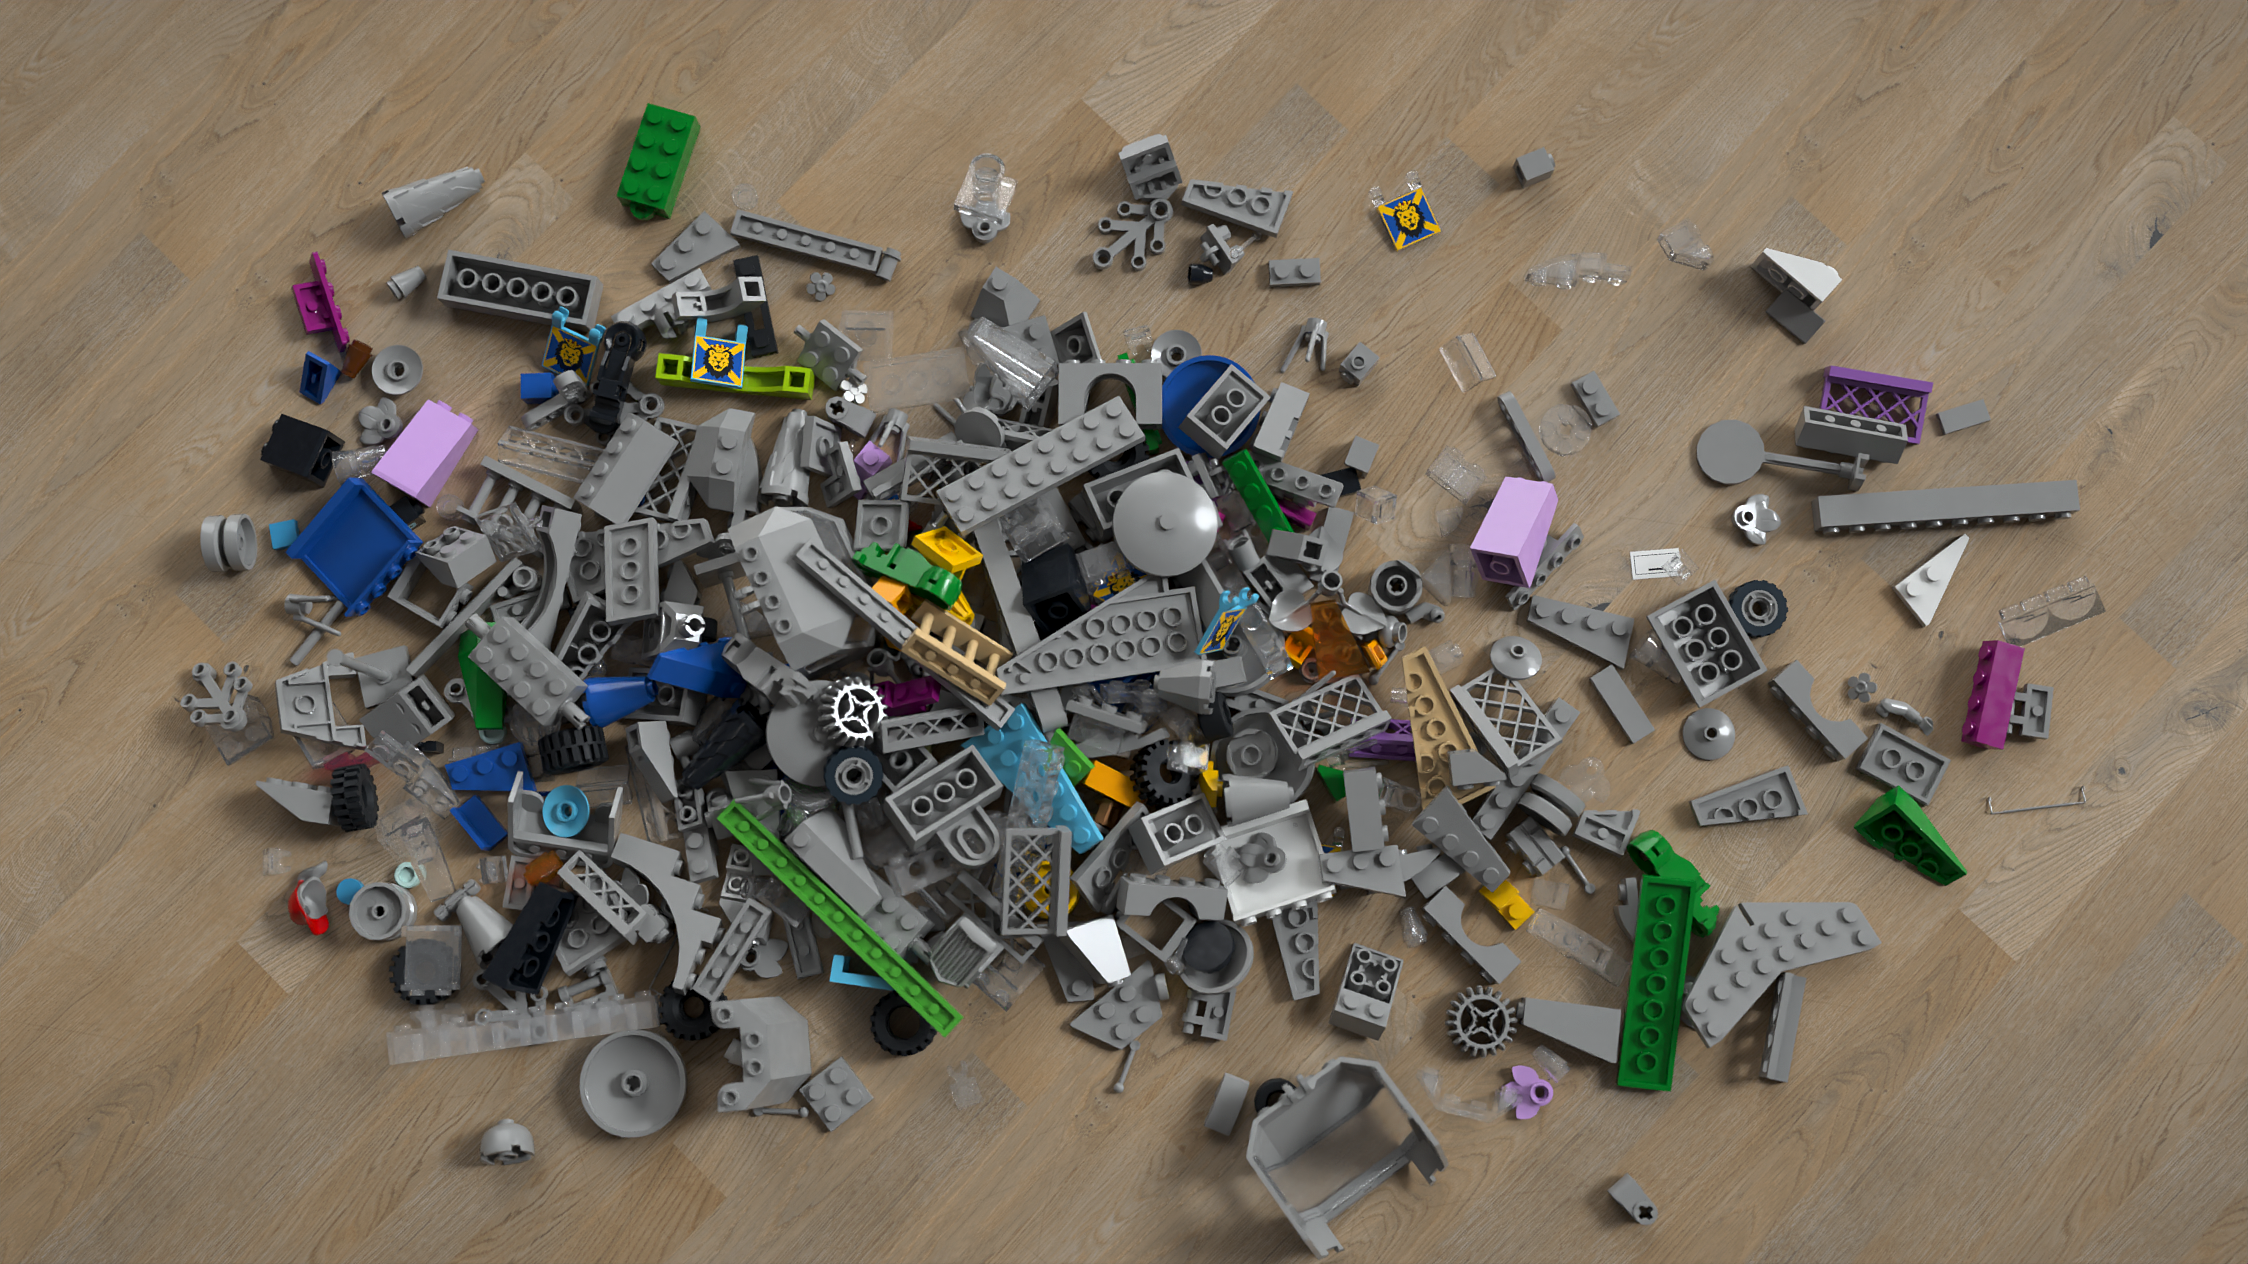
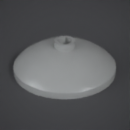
(1230, 975)

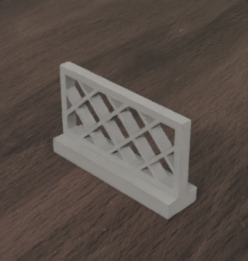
(942, 449)
(685, 492)
(1490, 735)
(1335, 741)
(1059, 881)

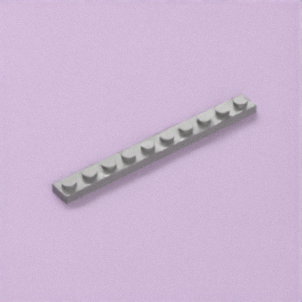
(886, 620)

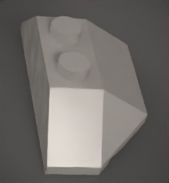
(720, 458)

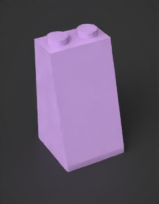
(426, 452)
(1515, 531)

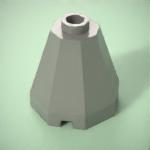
(1188, 685)

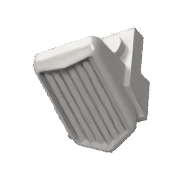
(1151, 168)
(963, 953)

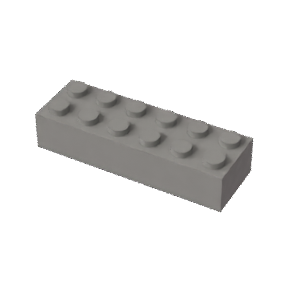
(519, 290)

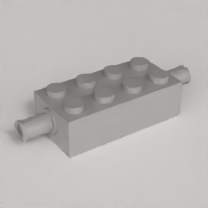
(528, 671)
(898, 922)

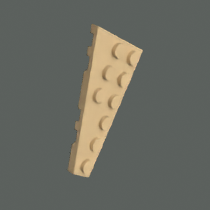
(1434, 728)

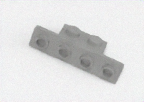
(1297, 484)
(1551, 557)

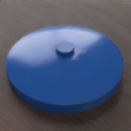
(1183, 391)

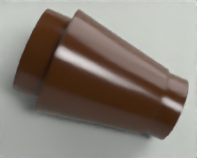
(356, 358)

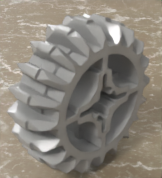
(865, 728)
(1499, 1006)

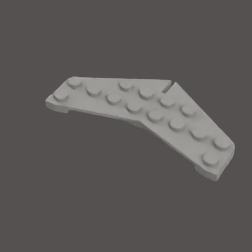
(1752, 957)

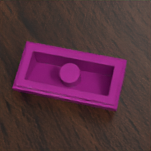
(1295, 514)

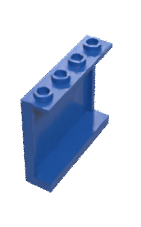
(356, 545)

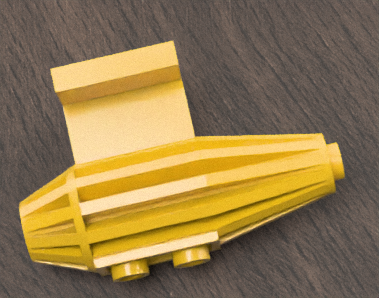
(952, 553)

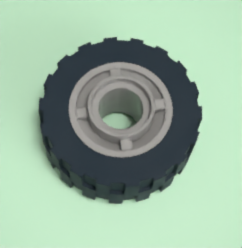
(1771, 602)
(853, 790)

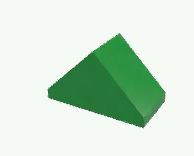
(1333, 781)

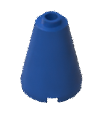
(616, 697)

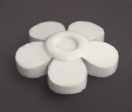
(853, 390)

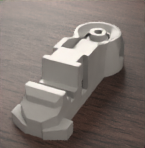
(767, 674)

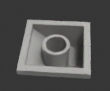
(1004, 300)

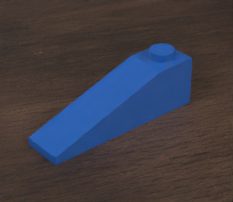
(699, 670)

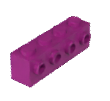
(1992, 694)

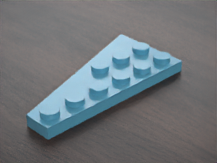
(1003, 755)

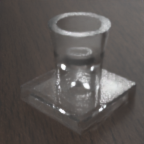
(986, 189)

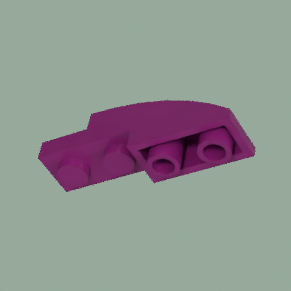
(908, 696)

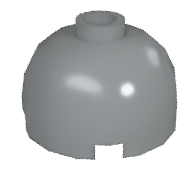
(507, 1143)

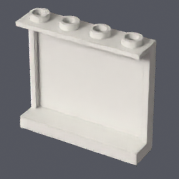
(1293, 885)

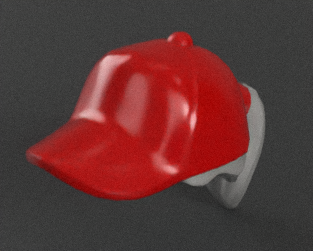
(308, 900)

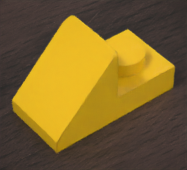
(1508, 904)

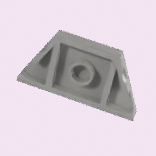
(1124, 1010)

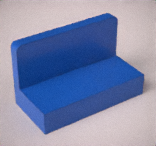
(480, 823)

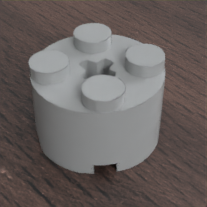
(1389, 574)

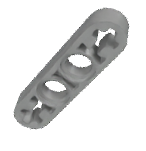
(1526, 437)

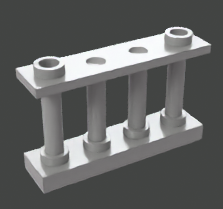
(517, 483)

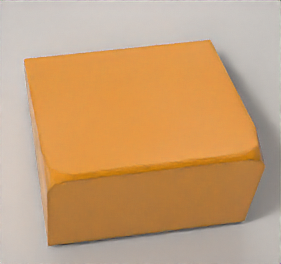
(1374, 653)

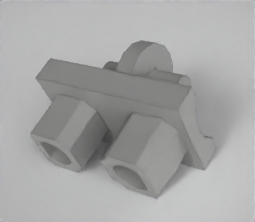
(1216, 248)
(1209, 474)

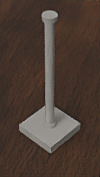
(724, 571)
(378, 673)

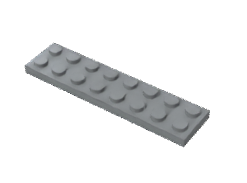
(1040, 465)

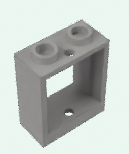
(407, 583)
(1174, 941)

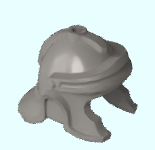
(989, 393)

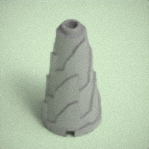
(427, 200)
(784, 478)

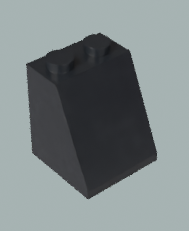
(301, 449)
(1054, 589)

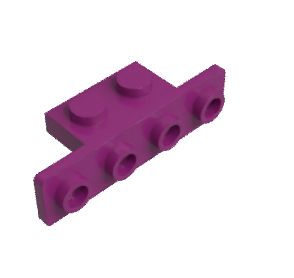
(317, 305)

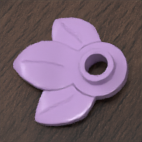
(1526, 1082)

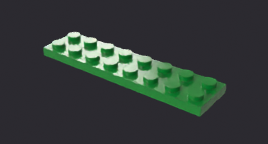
(1656, 982)

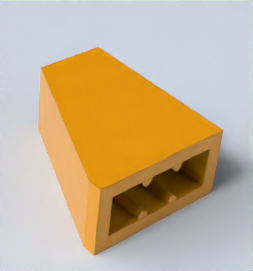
(1111, 784)

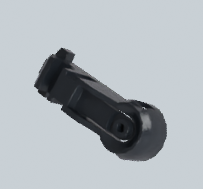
(615, 374)

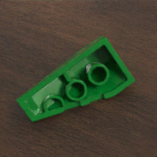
(484, 694)

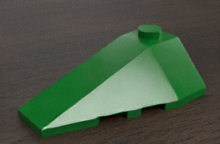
(1905, 830)

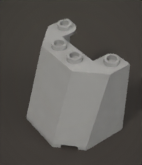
(773, 1051)

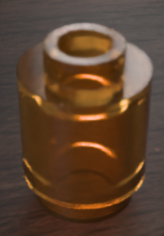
(543, 868)

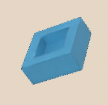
(284, 534)

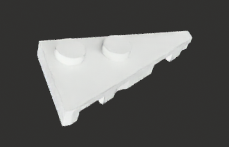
(1927, 584)

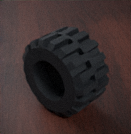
(573, 750)
(887, 1039)

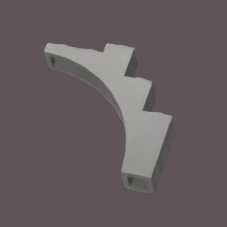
(695, 929)

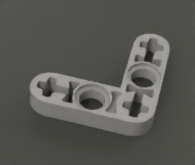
(572, 391)

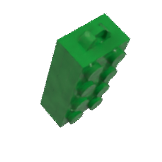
(658, 162)

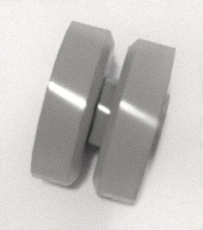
(228, 542)
(1551, 804)
(368, 914)

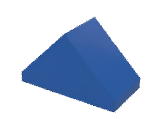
(318, 378)

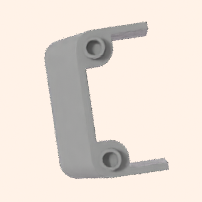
(531, 837)

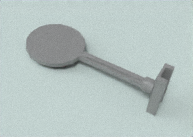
(1734, 453)

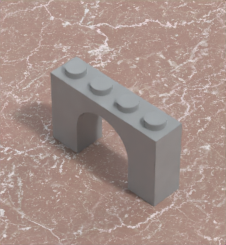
(1143, 378)

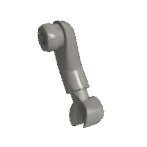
(1902, 708)

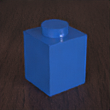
(537, 387)

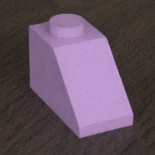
(868, 463)

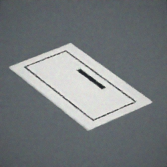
(1648, 563)

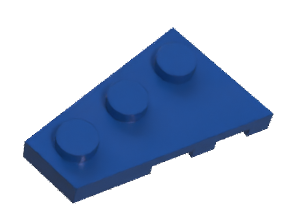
(492, 770)

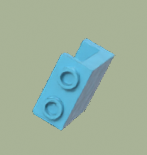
(840, 974)

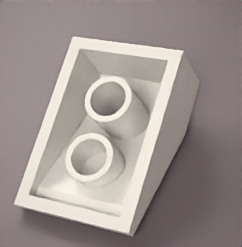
(1803, 277)

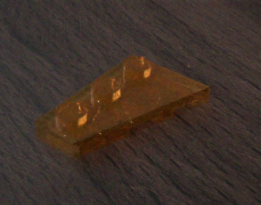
(1334, 642)

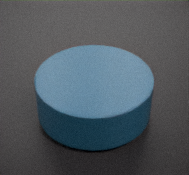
(347, 890)

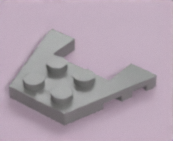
(307, 706)

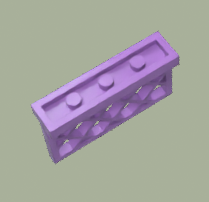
(1882, 383)

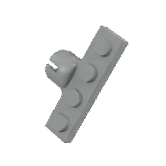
(659, 307)

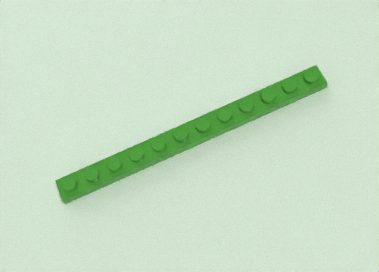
(841, 918)

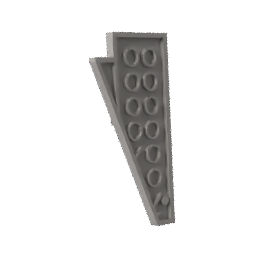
(1125, 636)

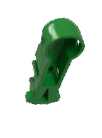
(911, 569)
(1666, 863)

